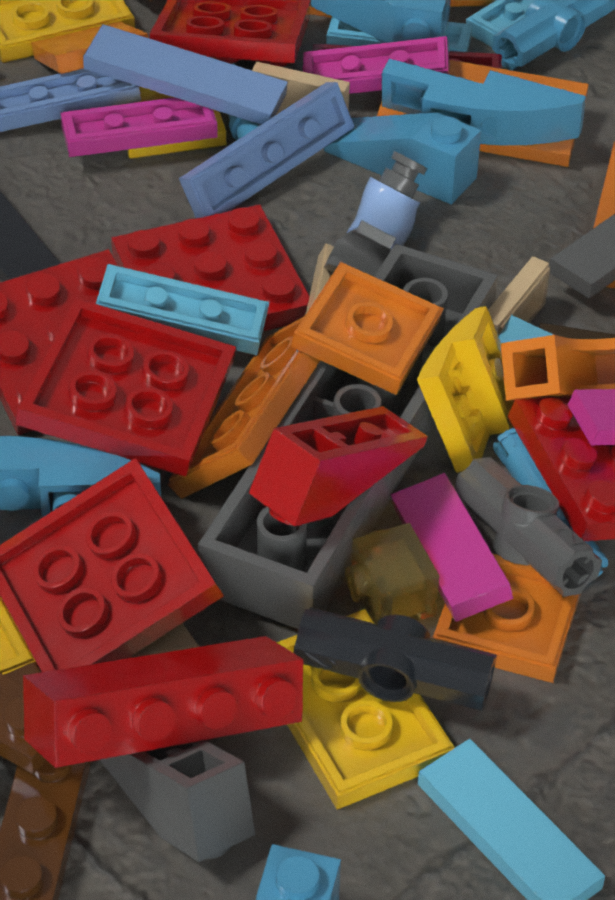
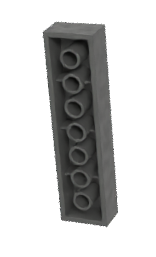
(288, 567)

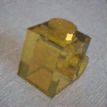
(393, 574)

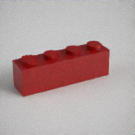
(161, 700)

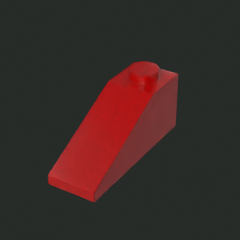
(330, 461)

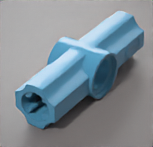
(547, 26)

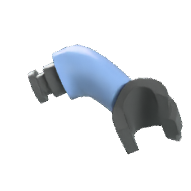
(382, 219)

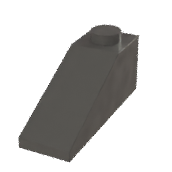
(189, 795)

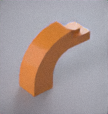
(556, 366)

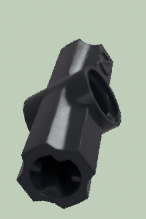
(395, 658)

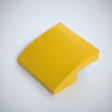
(467, 388)

